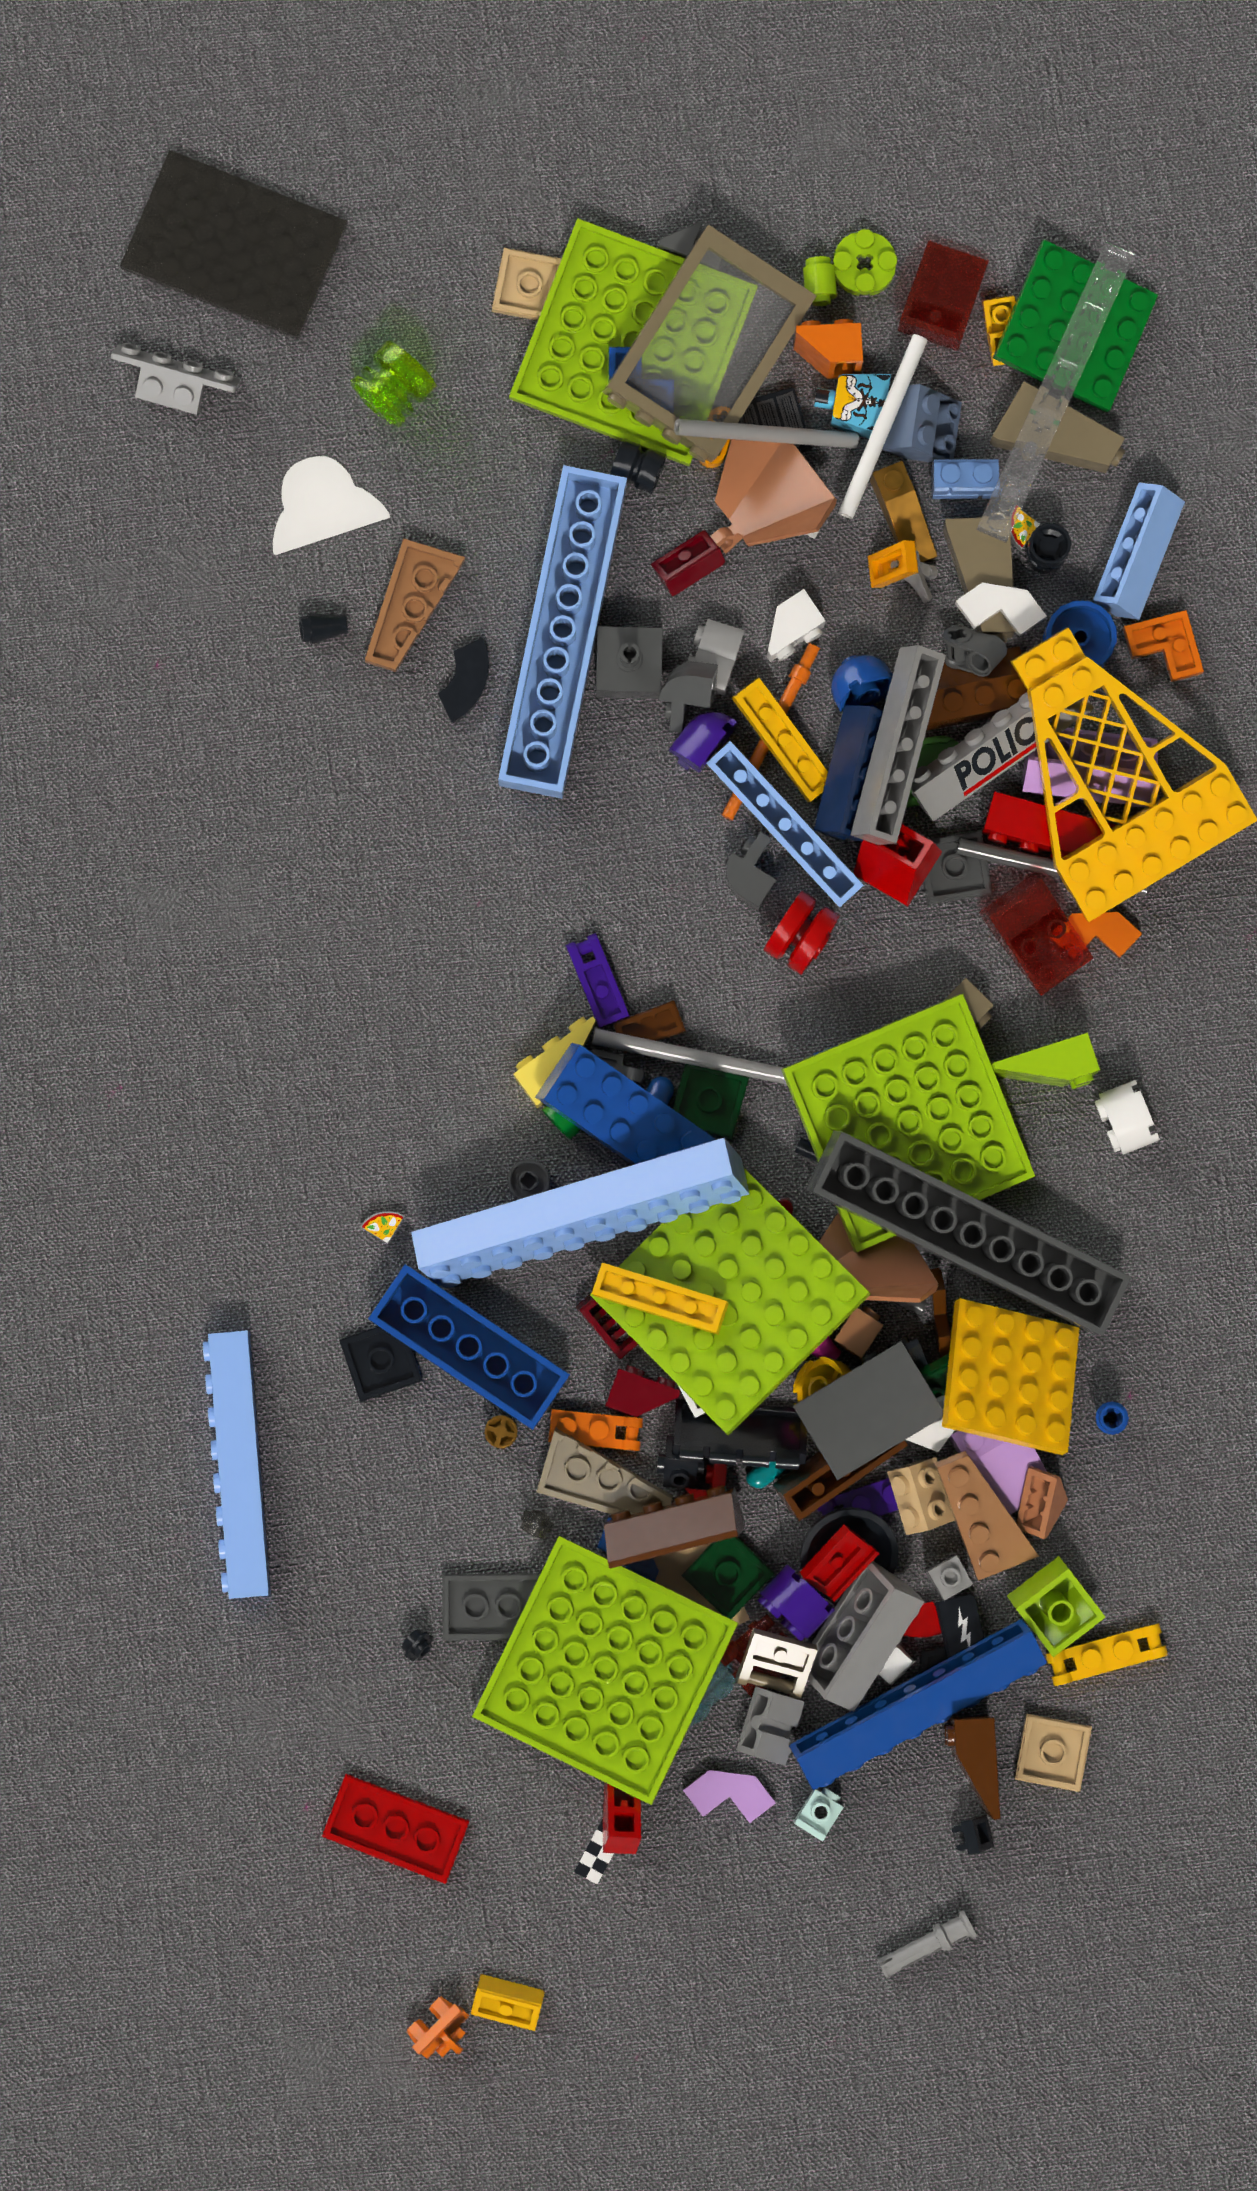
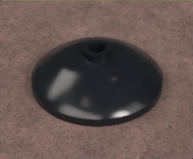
(861, 1521)

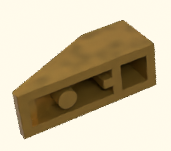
(902, 508)

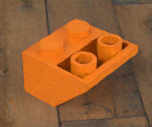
(830, 347)

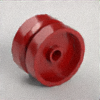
(805, 935)

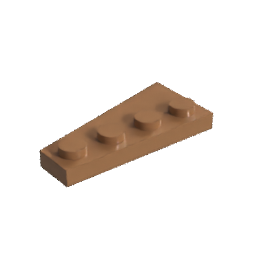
(412, 595)
(984, 1523)

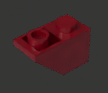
(638, 1395)

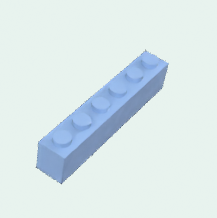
(785, 824)

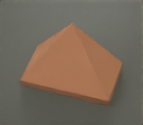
(1041, 1502)

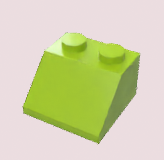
(1056, 1606)

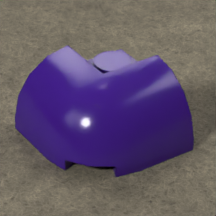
(702, 739)

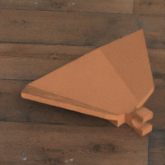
(769, 494)
(887, 1269)

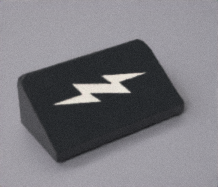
(959, 1623)

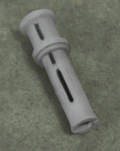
(941, 1937)

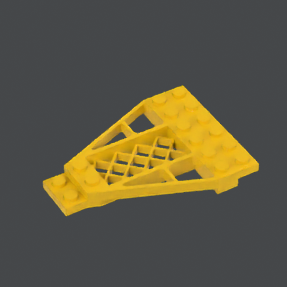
(1153, 839)

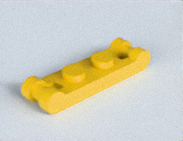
(1107, 1654)

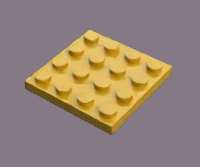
(1010, 1377)

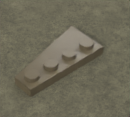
(594, 1481)

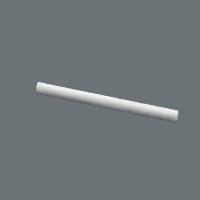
(882, 426)

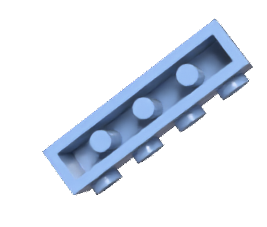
(1139, 550)

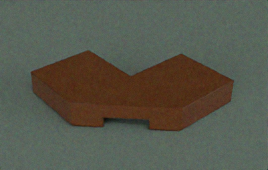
(939, 1315)

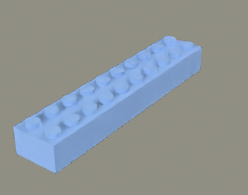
(562, 632)
(581, 1213)

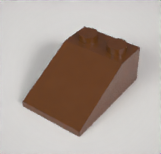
(974, 1748)

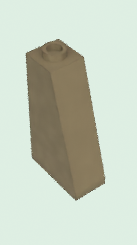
(1076, 442)
(980, 560)

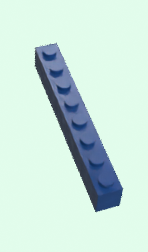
(918, 1704)

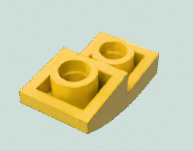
(996, 316)

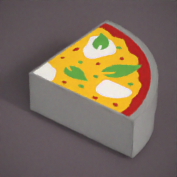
(1023, 529)
(383, 1225)

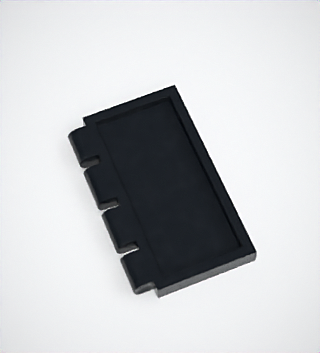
(762, 1437)

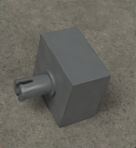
(629, 662)

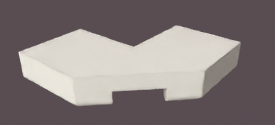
(1014, 603)

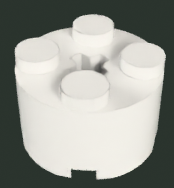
(1127, 1117)

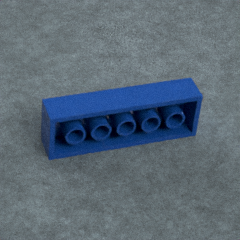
(616, 1109)
(469, 1347)

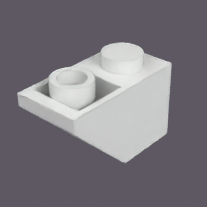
(793, 623)

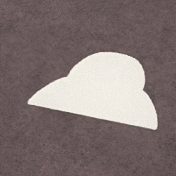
(322, 504)

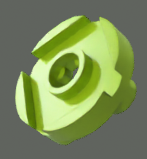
(864, 281)

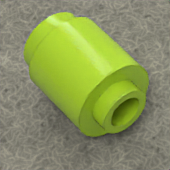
(820, 279)

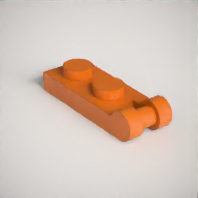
(597, 1429)

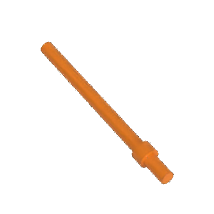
(799, 676)

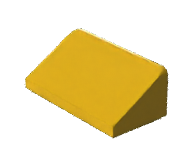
(507, 2002)

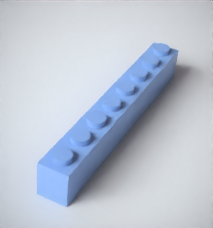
(238, 1464)

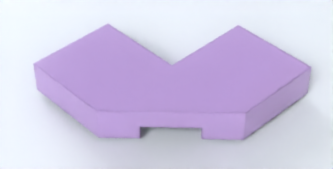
(743, 1789)

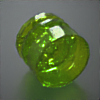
(387, 390)

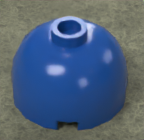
(861, 681)

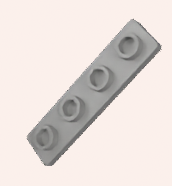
(171, 381)

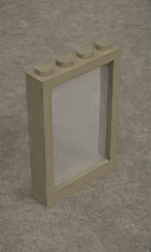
(709, 341)

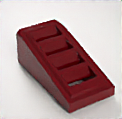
(621, 1350)

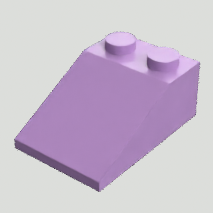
(1000, 1463)

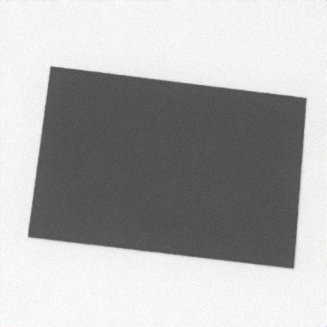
(869, 1410)

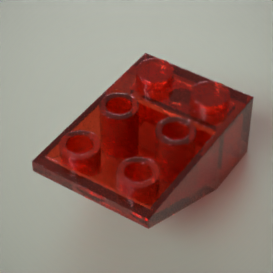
(943, 295)
(1034, 936)

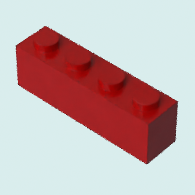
(1027, 825)

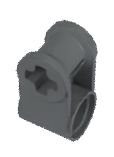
(974, 652)

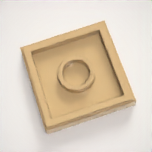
(524, 283)
(1052, 1752)

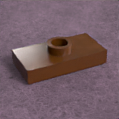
(653, 1024)

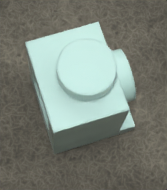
(806, 1817)

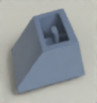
(924, 426)

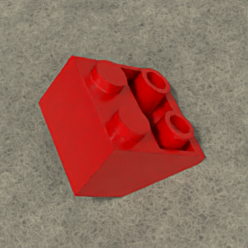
(898, 867)

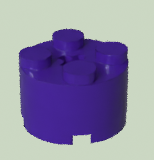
(797, 1602)

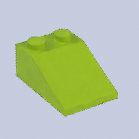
(1055, 1064)

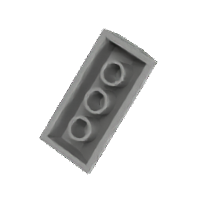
(862, 1635)

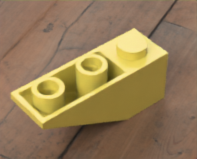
(535, 1071)

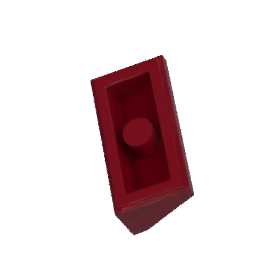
(688, 563)

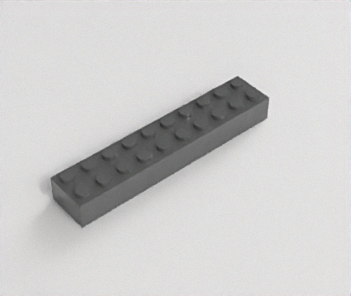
(968, 1233)

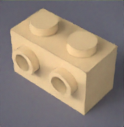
(920, 1501)

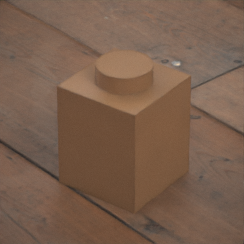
(858, 1331)

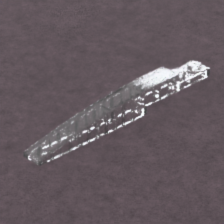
(1055, 392)

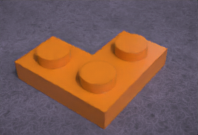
(1169, 635)

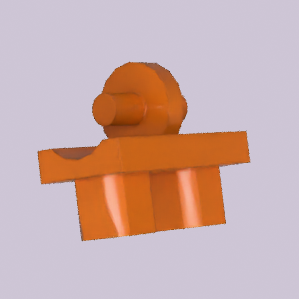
(443, 2034)

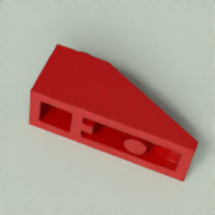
(621, 1821)

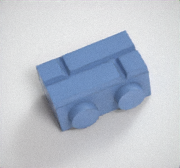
(964, 478)

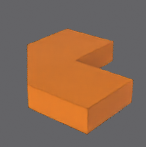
(1109, 928)

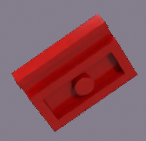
(839, 1563)

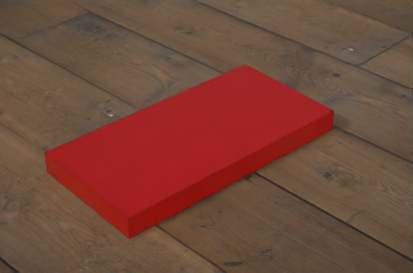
(395, 1828)

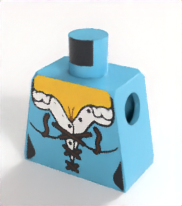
(855, 401)

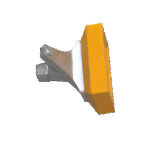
(900, 563)

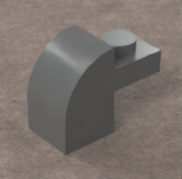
(688, 685)
(744, 878)

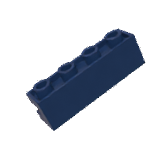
(847, 771)

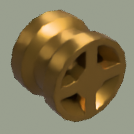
(498, 1428)

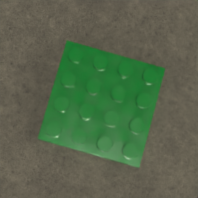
(1045, 311)

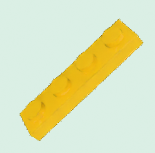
(782, 738)
(660, 1298)

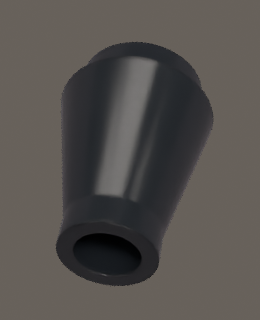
(320, 627)

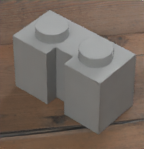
(770, 1725)

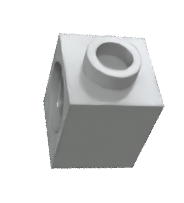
(949, 1577)

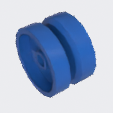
(1087, 622)

